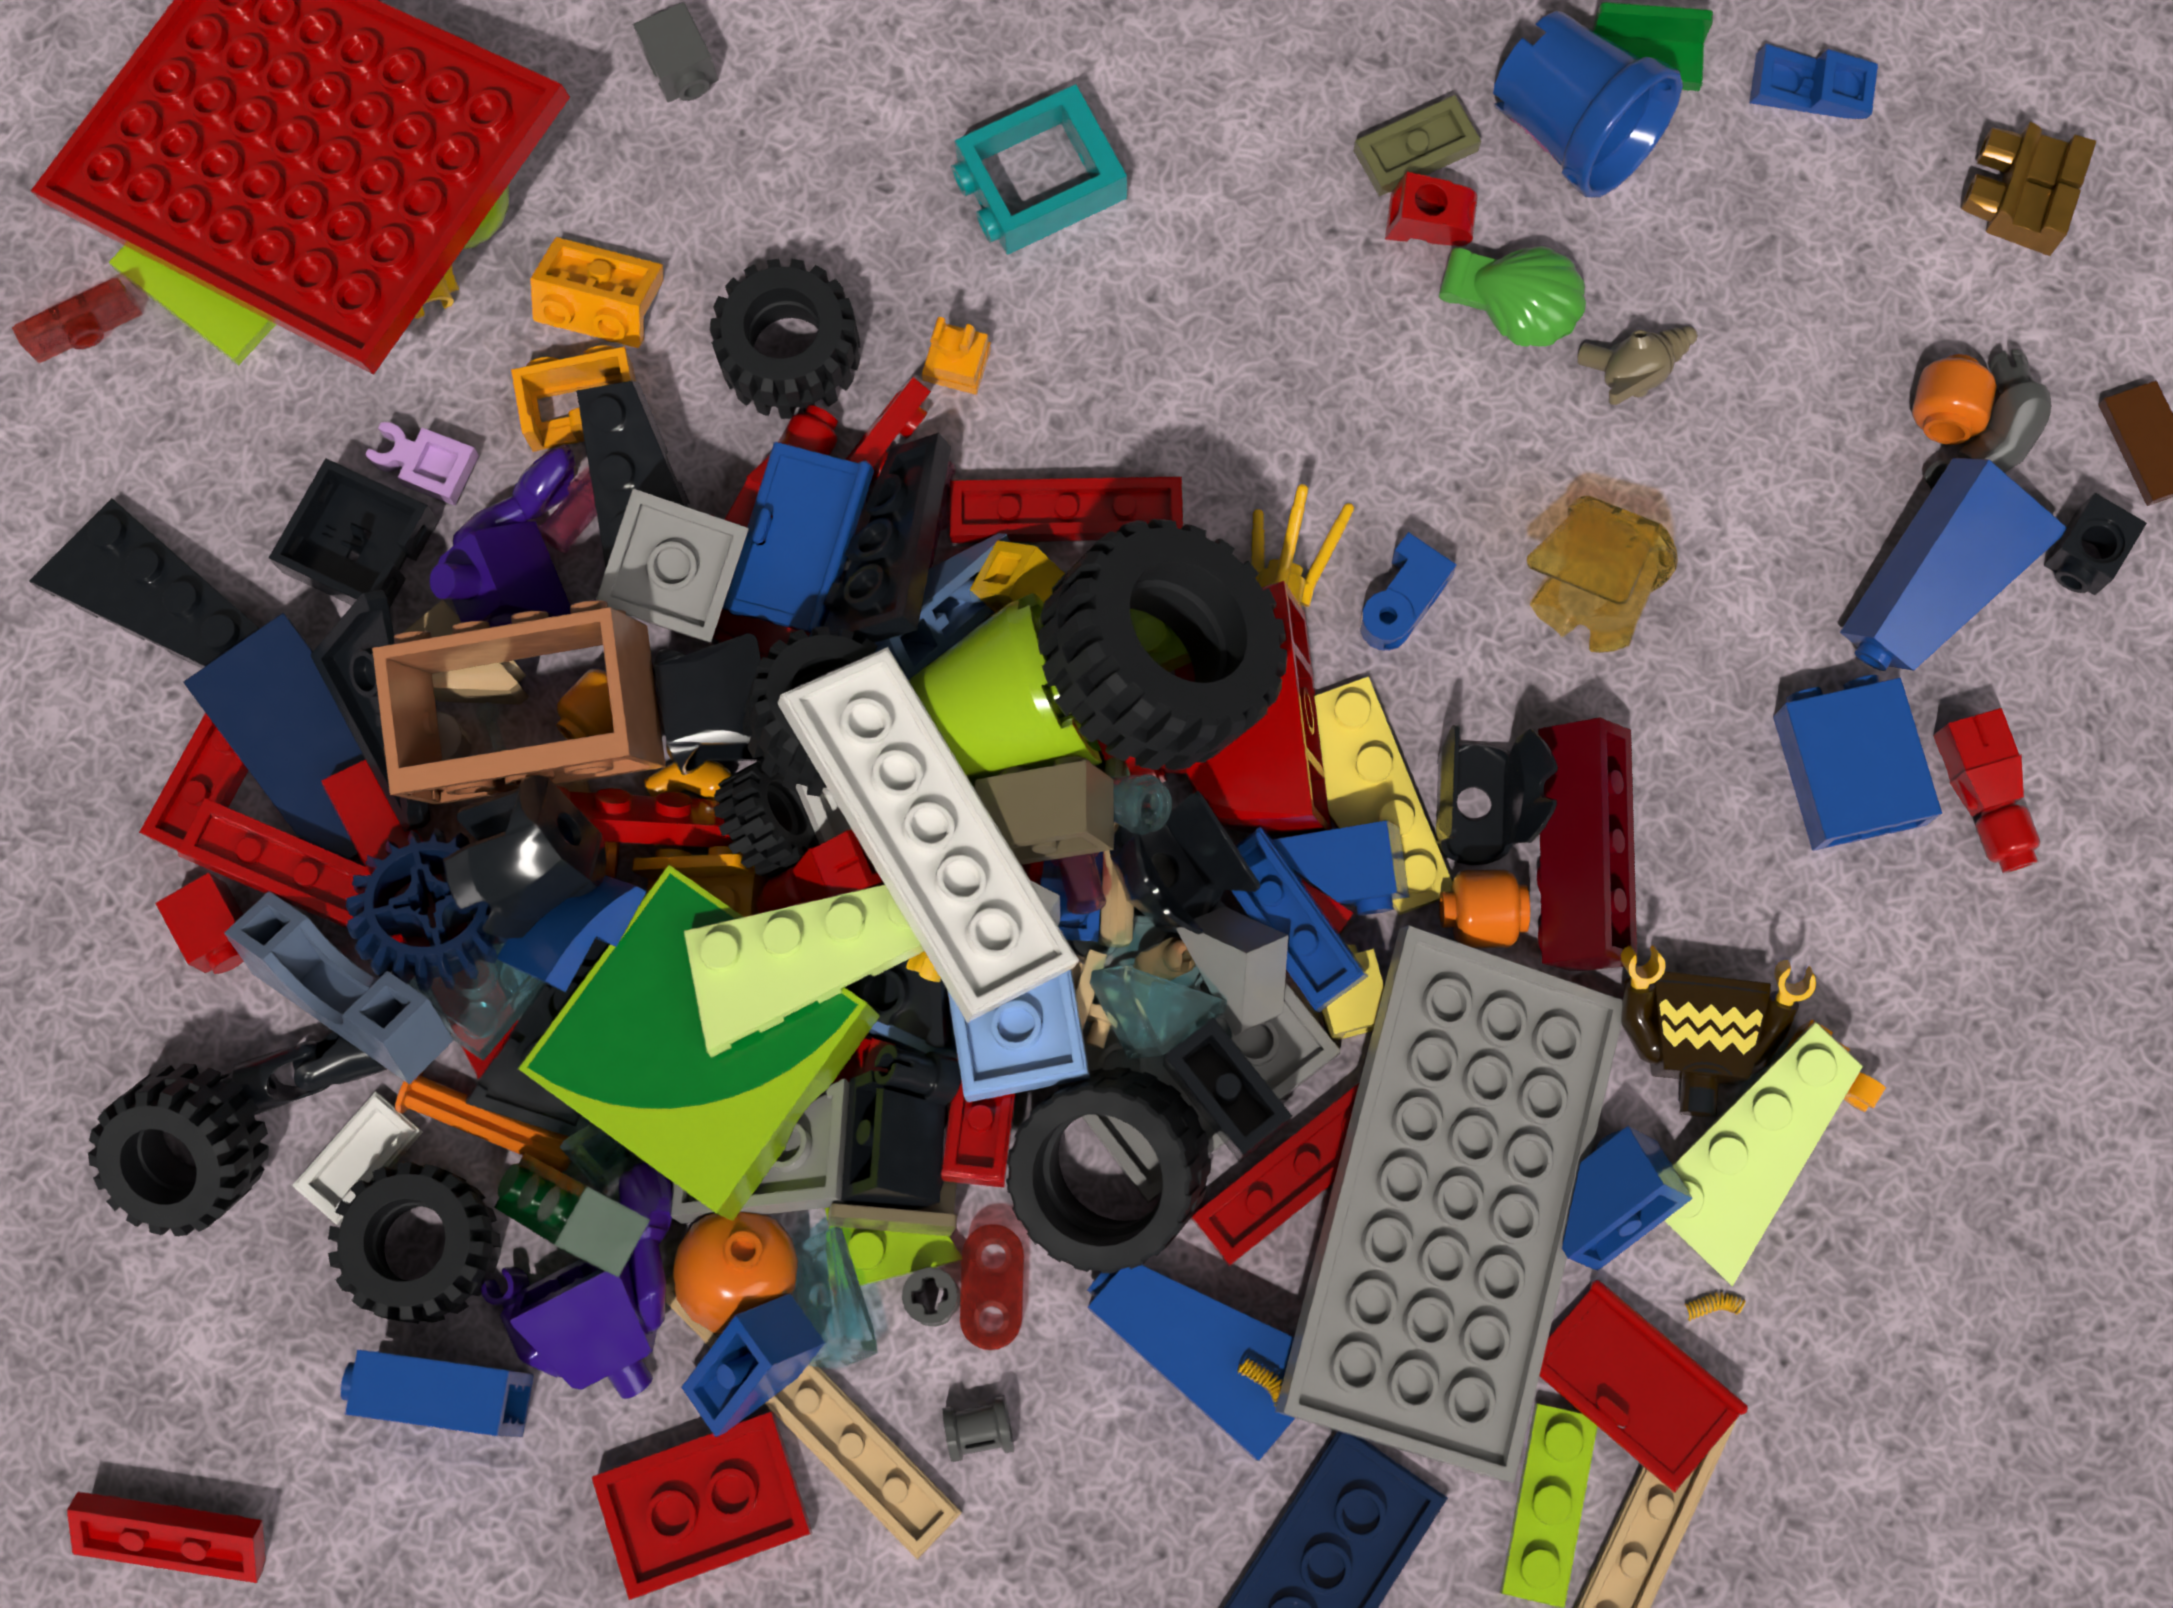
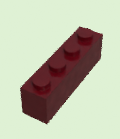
(1588, 848)

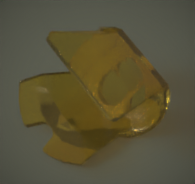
(1601, 571)

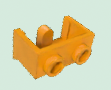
(553, 377)

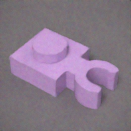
(428, 465)

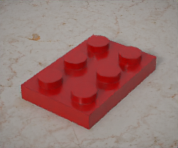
(701, 1505)

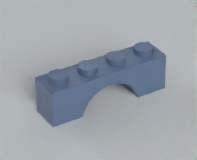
(373, 1014)

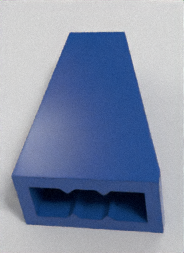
(1949, 564)
(1198, 1350)

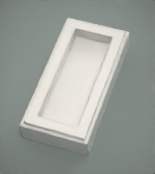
(369, 1141)

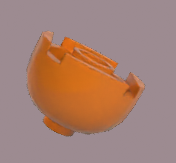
(732, 1267)

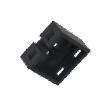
(332, 526)

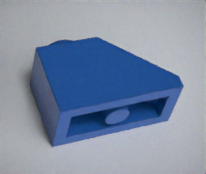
(1352, 864)
(1620, 1197)
(752, 1362)

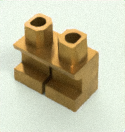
(2037, 189)

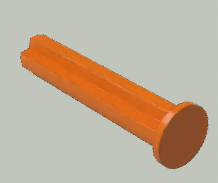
(450, 1108)

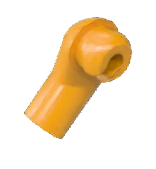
(701, 781)

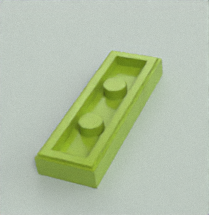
(213, 317)

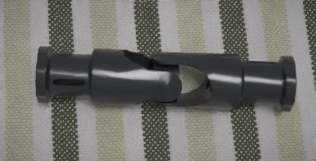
(315, 1067)

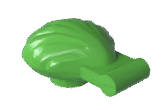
(1527, 294)

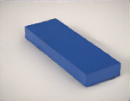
(1315, 951)

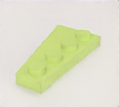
(781, 960)
(1758, 1150)

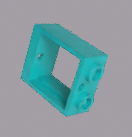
(1100, 192)

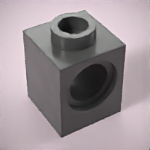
(676, 53)

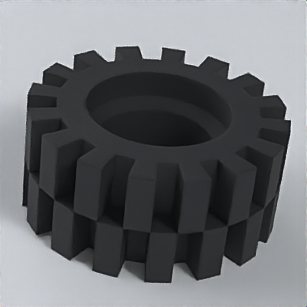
(764, 820)

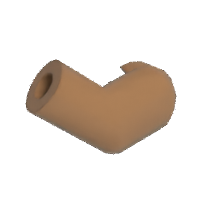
(1165, 959)

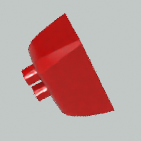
(1276, 767)

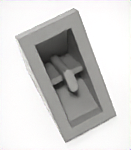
(1241, 965)

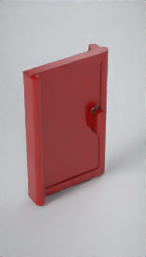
(1639, 1382)

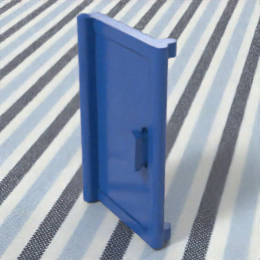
(805, 545)

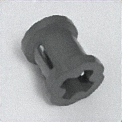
(917, 1284)
(978, 1429)

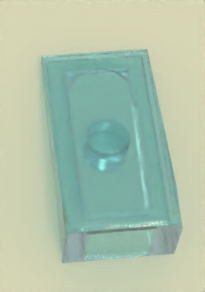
(834, 1300)

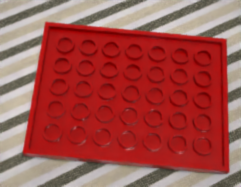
(304, 159)

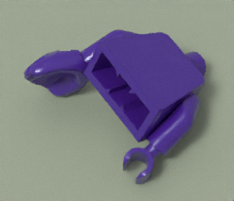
(501, 559)
(587, 1320)

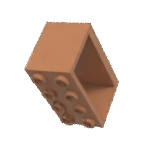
(411, 716)

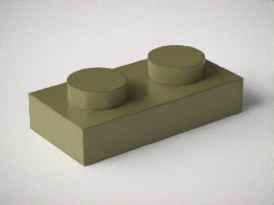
(1417, 144)

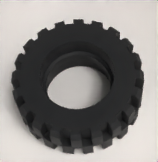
(1205, 601)

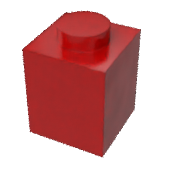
(198, 920)

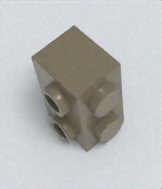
(1052, 809)

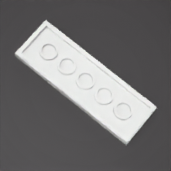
(927, 833)

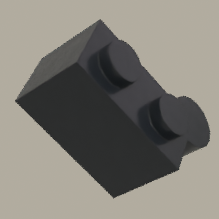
(898, 1130)

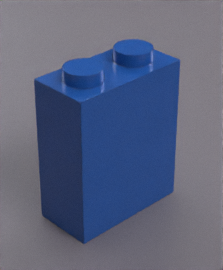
(1856, 762)
(437, 1394)

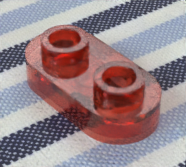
(992, 1287)

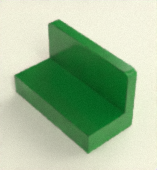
(1659, 33)

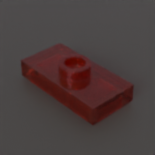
(77, 321)

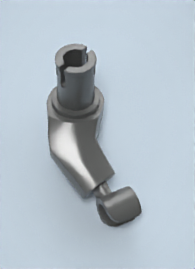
(2015, 418)

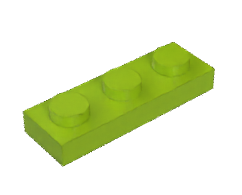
(1549, 1506)

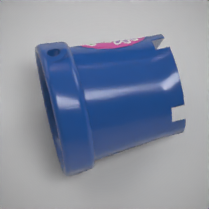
(1587, 102)

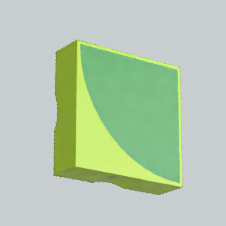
(639, 1066)

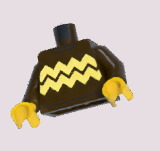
(1706, 1025)

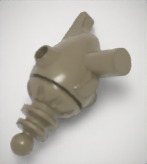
(1639, 361)

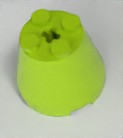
(995, 699)

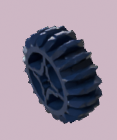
(380, 915)

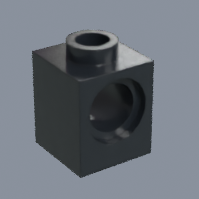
(2109, 530)

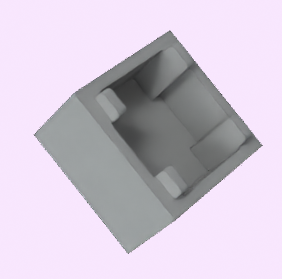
(672, 565)

